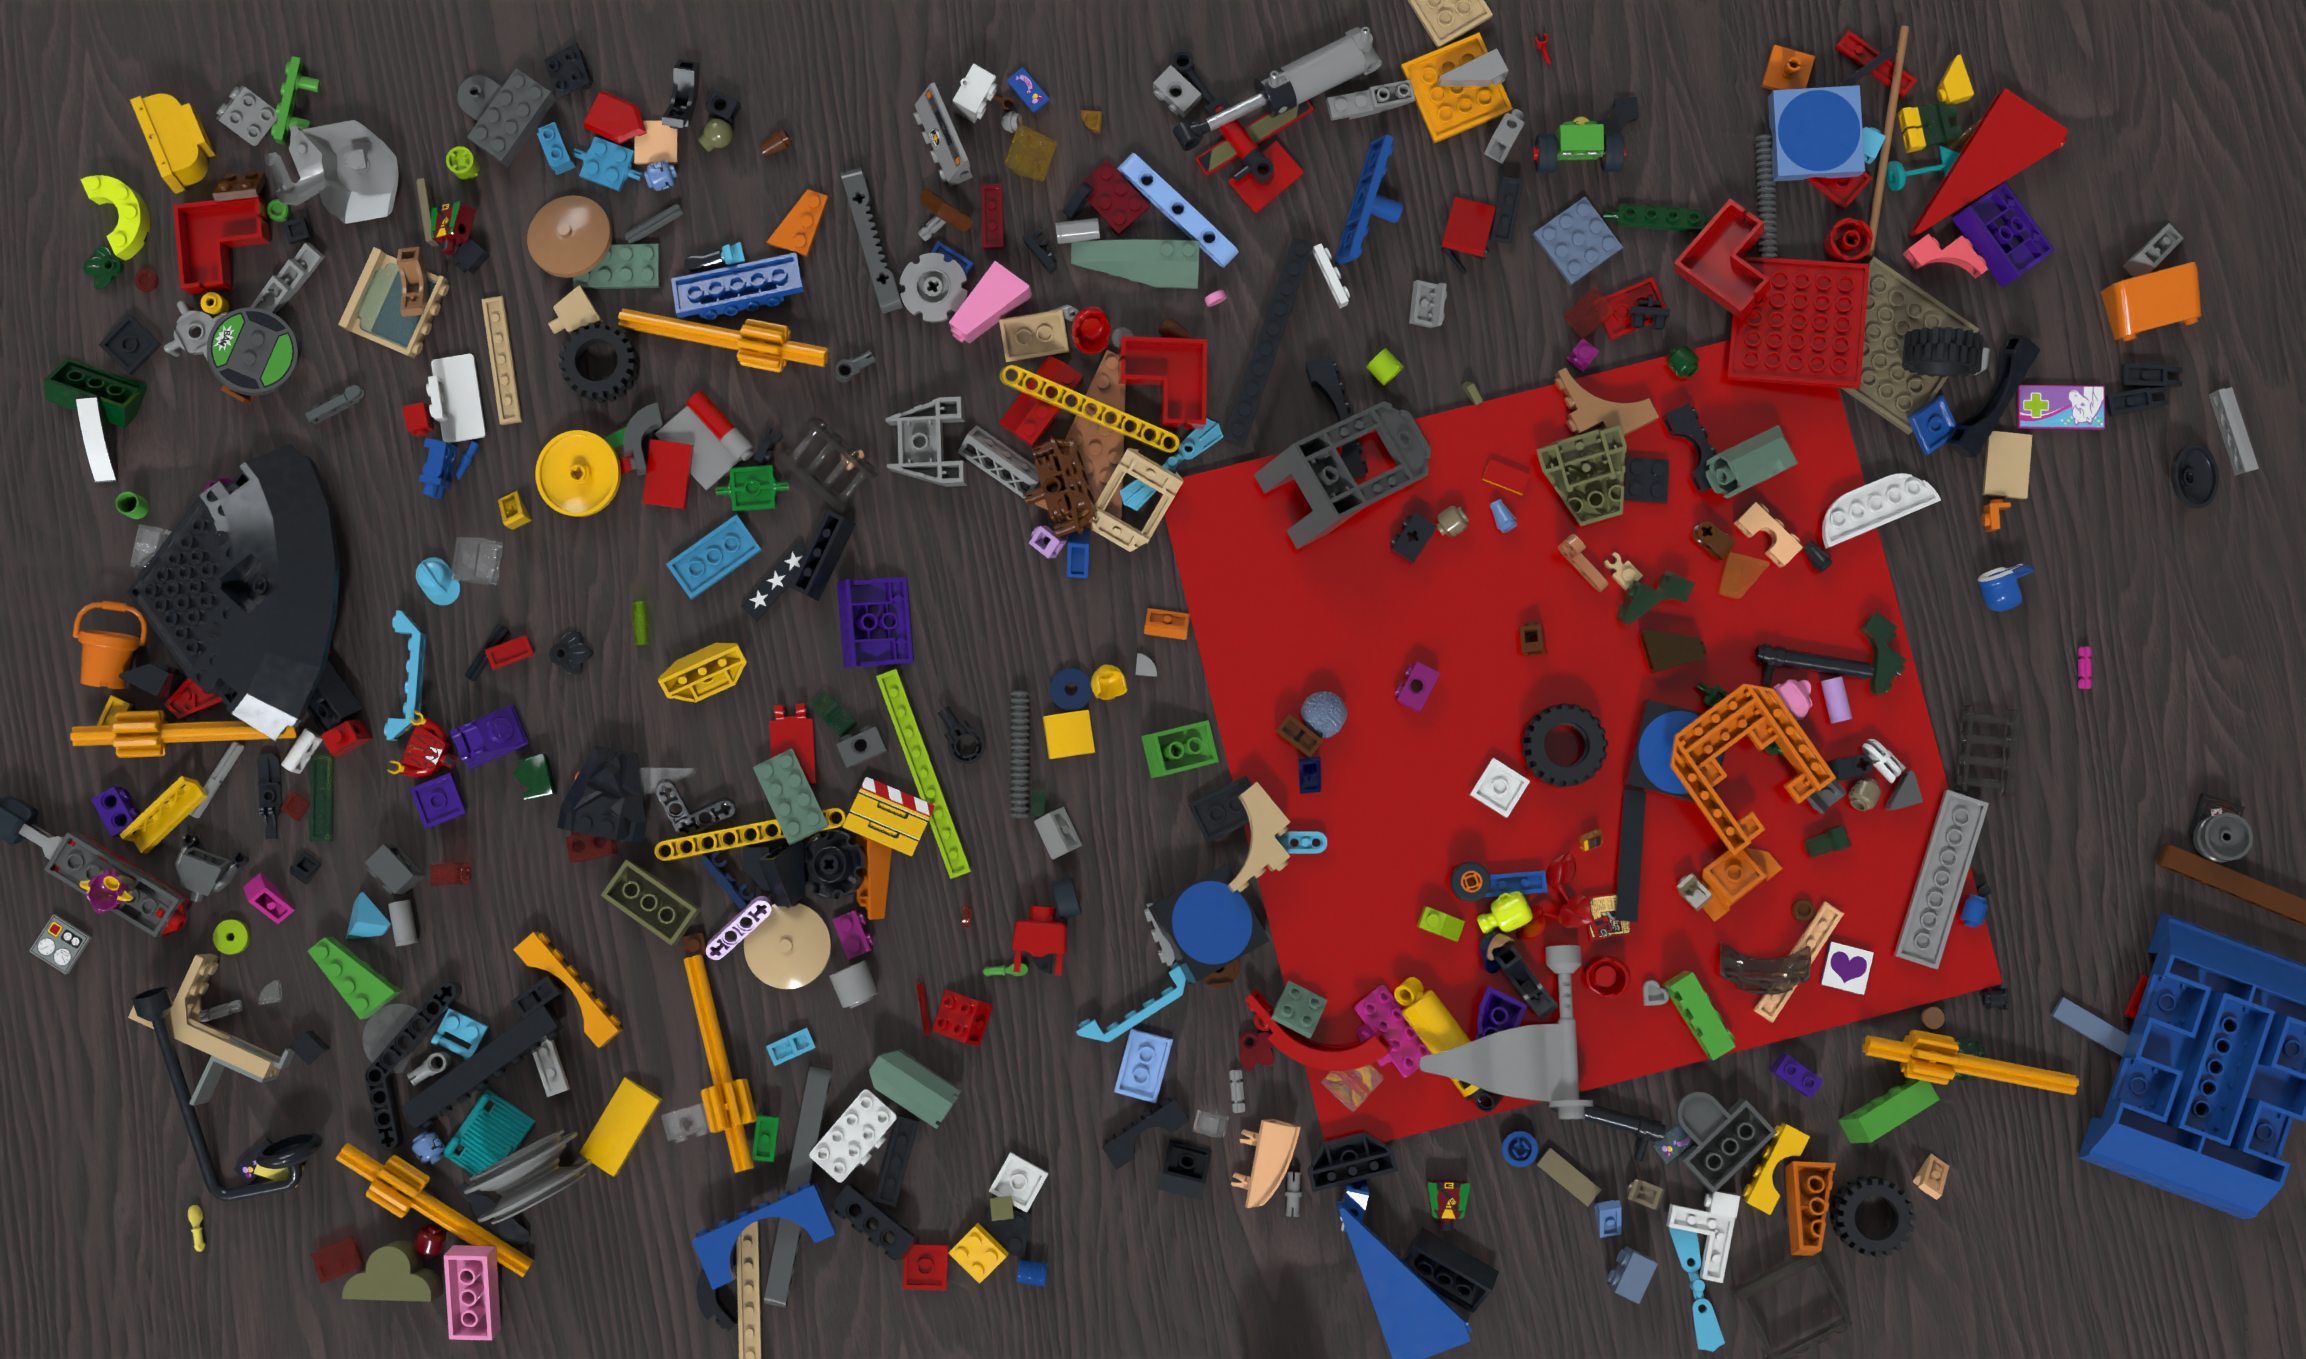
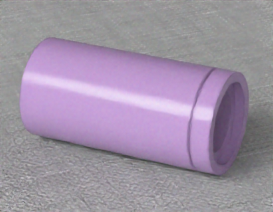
(1836, 700)

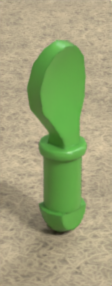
(1002, 970)

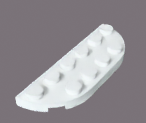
(1875, 506)

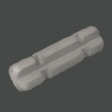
(932, 227)
(221, 1010)
(1237, 1091)

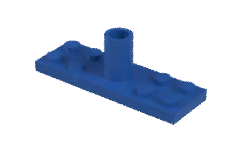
(1367, 201)

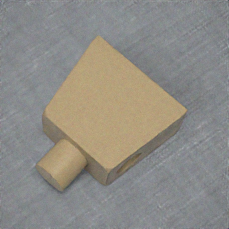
(574, 311)

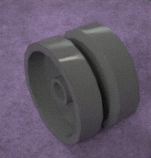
(2223, 837)

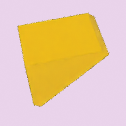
(513, 511)

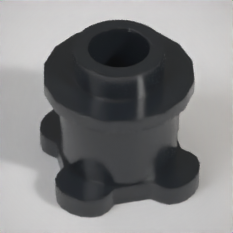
(1995, 998)

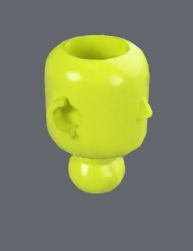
(1508, 913)

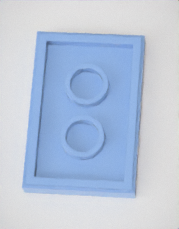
(1143, 1065)

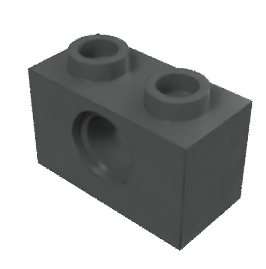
(875, 746)

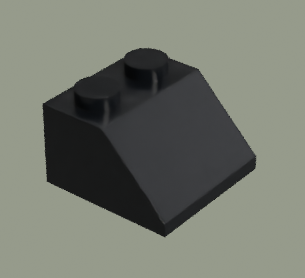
(156, 679)
(1185, 1169)

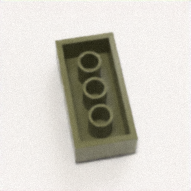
(651, 902)

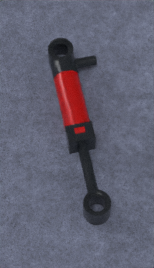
(1232, 131)

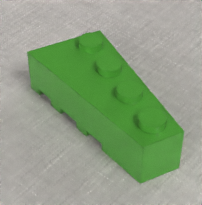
(353, 978)
(1699, 1014)

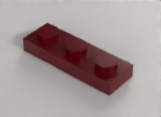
(992, 216)

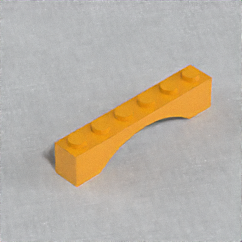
(598, 1023)

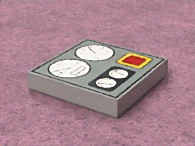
(60, 944)

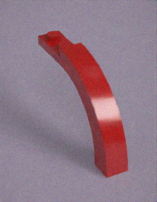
(1315, 1054)

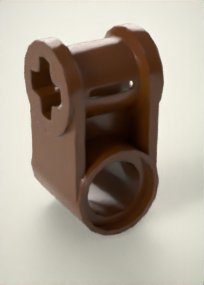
(1715, 541)

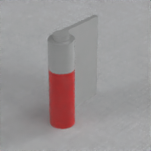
(714, 437)

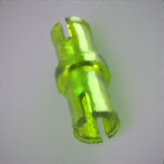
(640, 623)

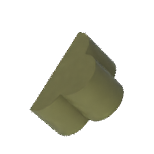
(394, 1275)

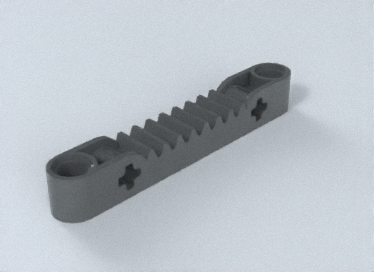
(856, 187)

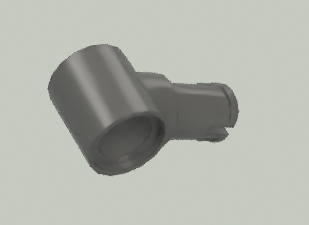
(854, 366)

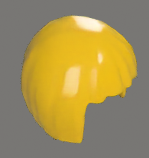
(1108, 682)

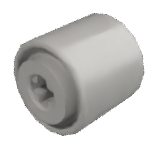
(854, 985)

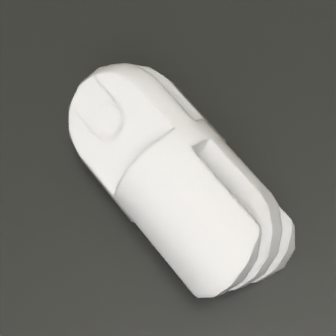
(1883, 760)

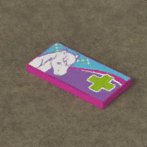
(2060, 407)

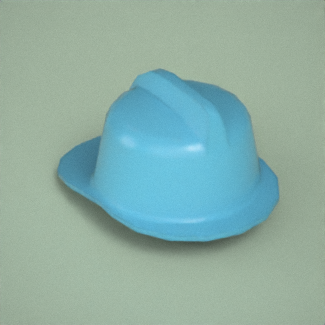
(435, 581)

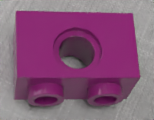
(1426, 677)

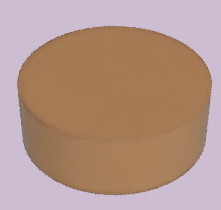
(1932, 1018)

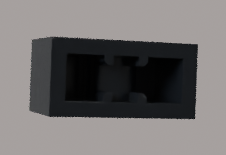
(1410, 550)

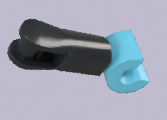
(731, 254)

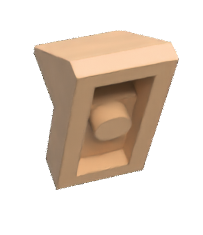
(1932, 1176)

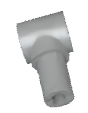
(430, 1068)

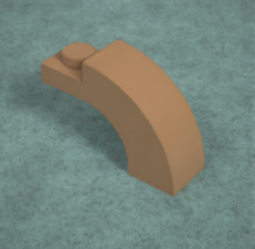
(414, 281)

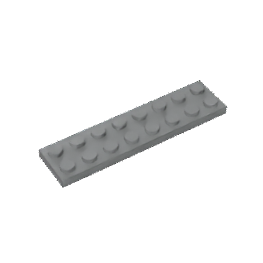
(1941, 879)

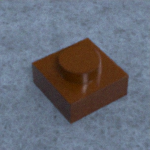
(694, 944)

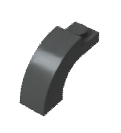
(639, 426)

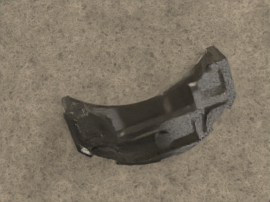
(1765, 975)

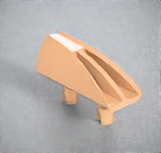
(1272, 1158)

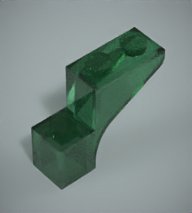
(1642, 597)
(1885, 660)

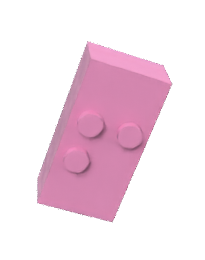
(472, 1292)

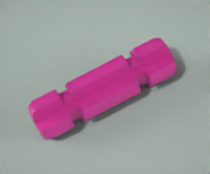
(2085, 667)

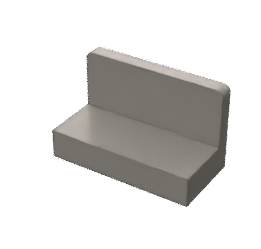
(1057, 833)

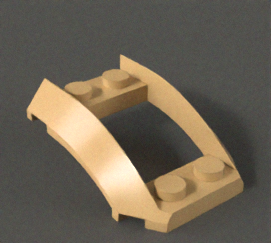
(1148, 473)

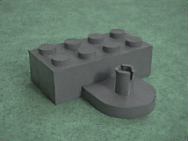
(503, 114)
(1720, 1137)

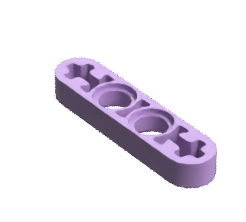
(740, 929)

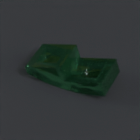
(833, 714)

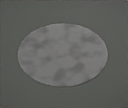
(384, 1026)

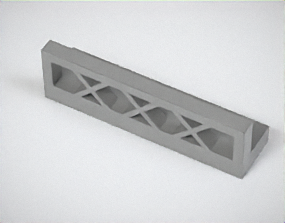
(2233, 431)
(1002, 457)

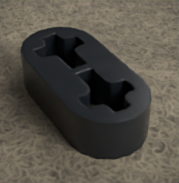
(1078, 200)

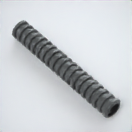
(1766, 196)
(1019, 754)

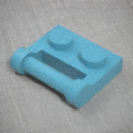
(463, 1028)

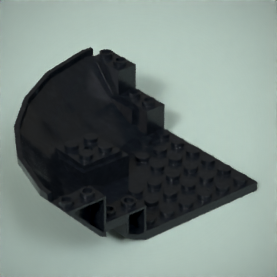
(209, 599)

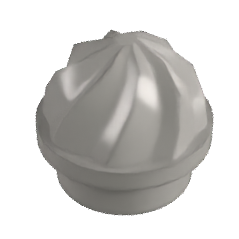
(1011, 121)

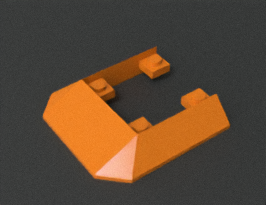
(1764, 719)

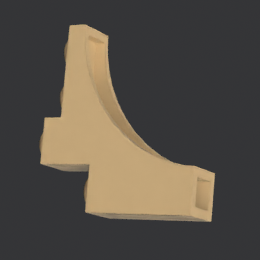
(1264, 849)

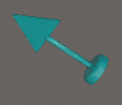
(1897, 175)

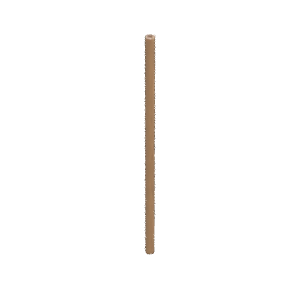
(1888, 131)

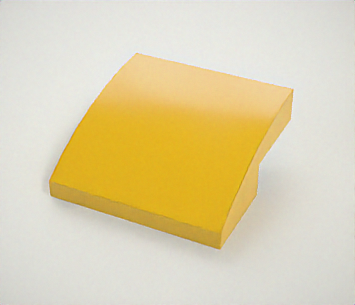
(1068, 734)

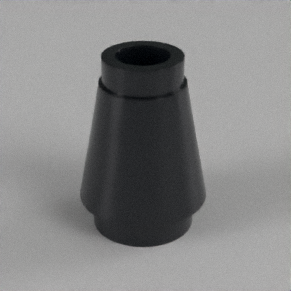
(1817, 556)

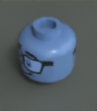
(660, 175)
(428, 1147)

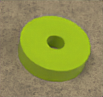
(221, 936)

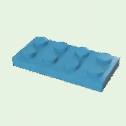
(714, 557)

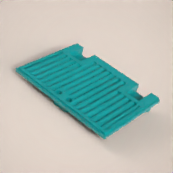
(488, 1134)

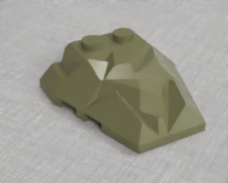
(1588, 472)

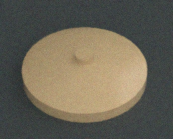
(789, 947)

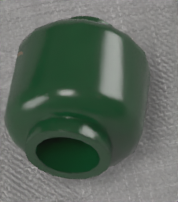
(1683, 361)

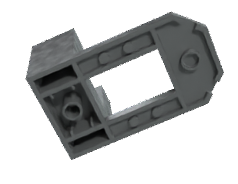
(1327, 480)

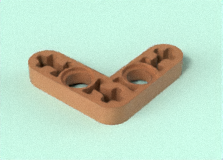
(1572, 549)

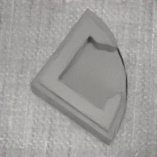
(1145, 666)

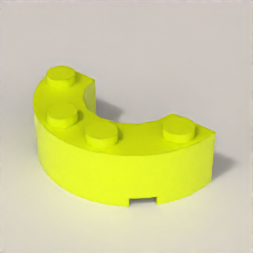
(132, 210)

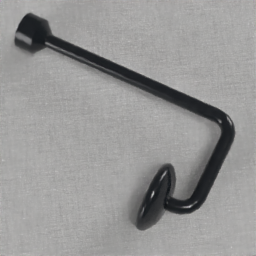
(286, 1153)

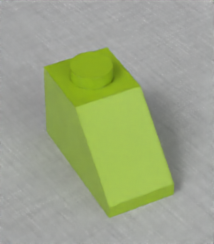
(1440, 923)

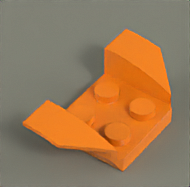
(1734, 876)

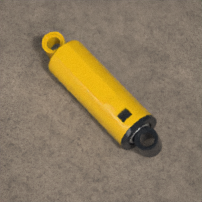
(1439, 1033)

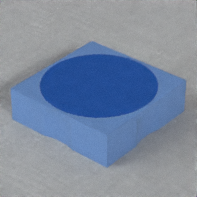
(1816, 133)

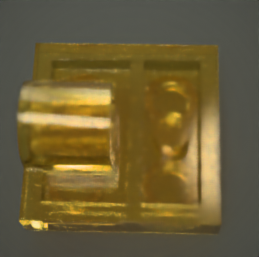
(1030, 153)

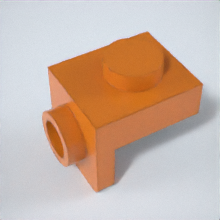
(1991, 518)

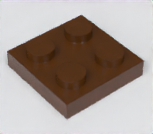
(239, 186)

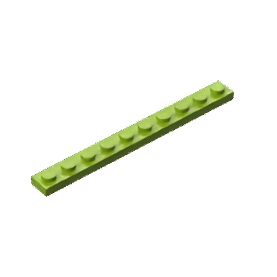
(923, 773)

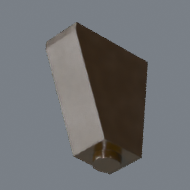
(1670, 650)

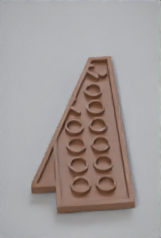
(1099, 446)

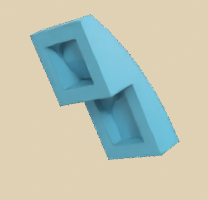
(790, 1047)

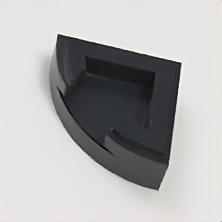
(1044, 963)

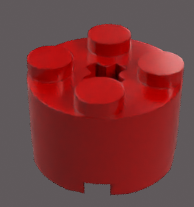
(1848, 229)

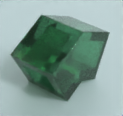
(1038, 803)

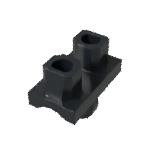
(1639, 314)

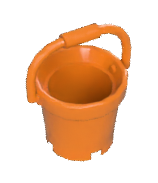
(106, 652)

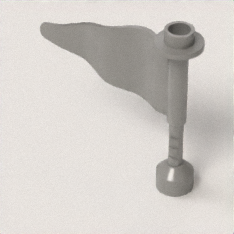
(1529, 1059)

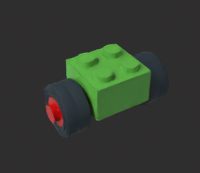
(1579, 143)

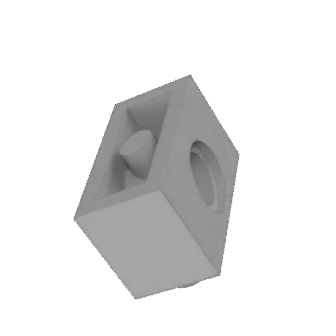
(1171, 80)

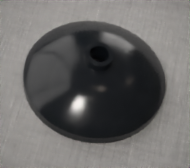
(2194, 476)

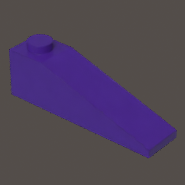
(1498, 1013)

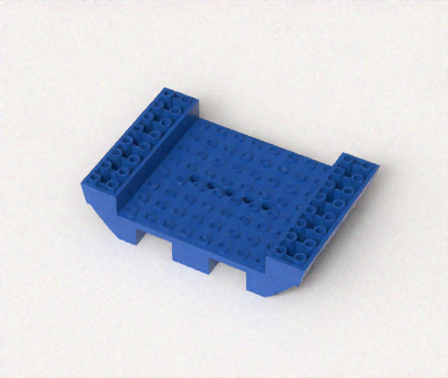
(2151, 1118)

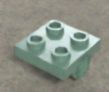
(1299, 1009)

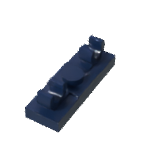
(726, 880)

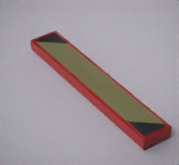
(1259, 131)

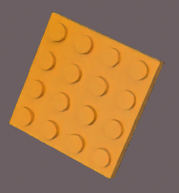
(1453, 108)

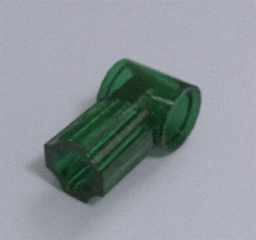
(1833, 840)

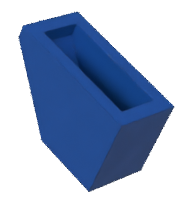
(1078, 554)

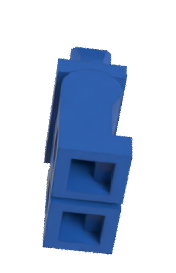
(438, 468)

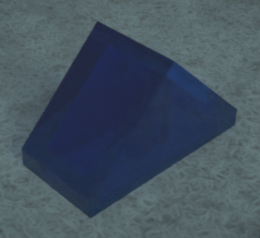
(1309, 775)

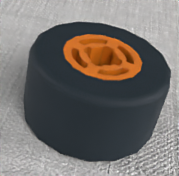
(1463, 879)
(1066, 898)

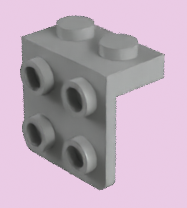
(247, 115)

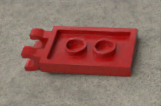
(795, 733)

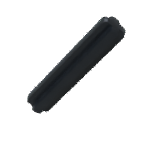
(482, 660)

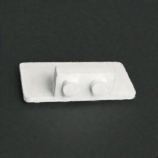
(456, 398)
(854, 1136)

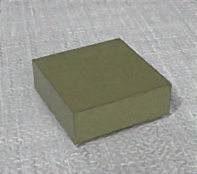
(1001, 1208)

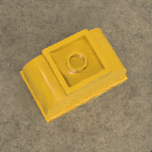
(177, 139)

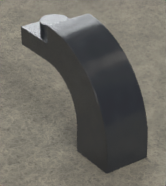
(683, 95)
(1524, 981)
(711, 1304)

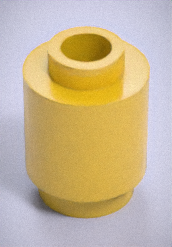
(214, 304)

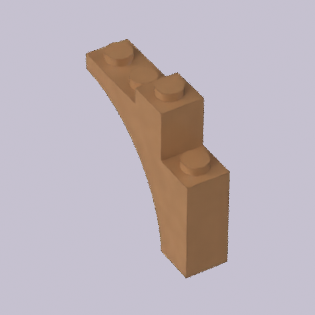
(1593, 411)

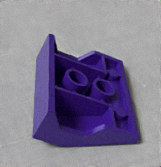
(2003, 234)
(874, 622)

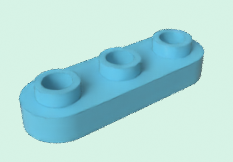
(1304, 842)

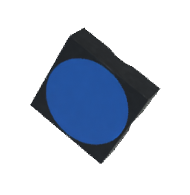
(1651, 756)
(1208, 924)

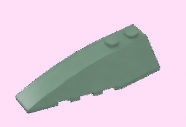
(1143, 261)

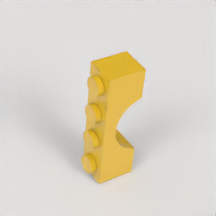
(1761, 1190)

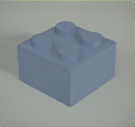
(1631, 1274)

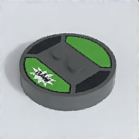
(252, 351)

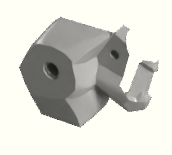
(344, 165)

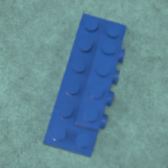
(737, 287)

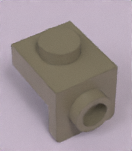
(1693, 892)
(1645, 1193)

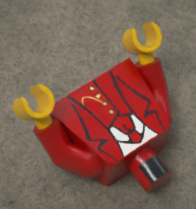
(425, 750)

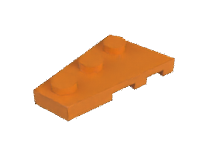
(801, 224)

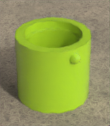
(462, 163)
(1384, 367)

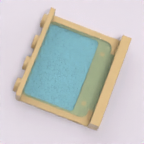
(377, 302)

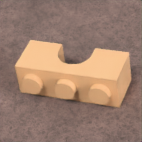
(1783, 545)

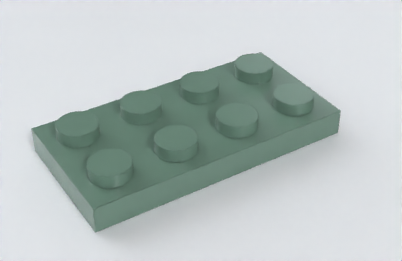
(624, 268)
(790, 796)

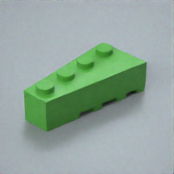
(1888, 1111)

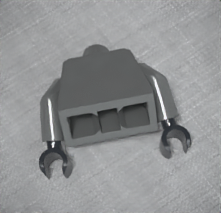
(204, 871)

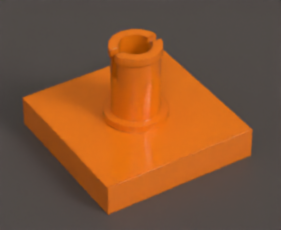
(1787, 69)

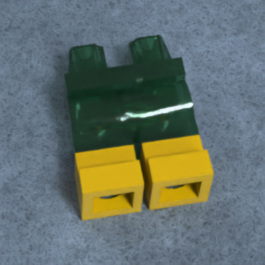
(1928, 126)

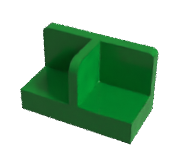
(765, 1137)

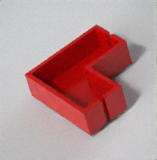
(208, 231)
(1716, 263)
(1176, 366)

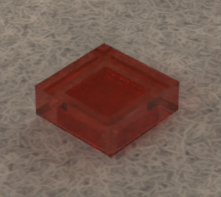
(295, 806)

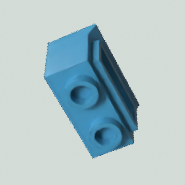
(554, 148)

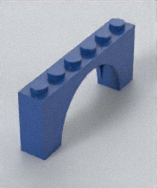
(717, 1246)

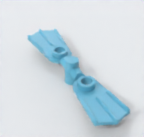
(1137, 492)
(1706, 1324)

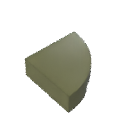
(1472, 392)

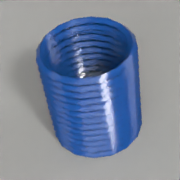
(1032, 1273)

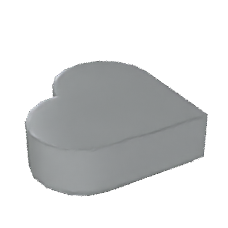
(1653, 993)

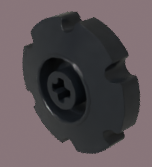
(848, 864)

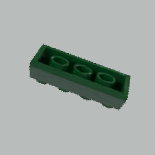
(75, 379)

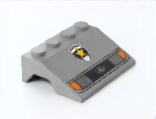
(942, 136)

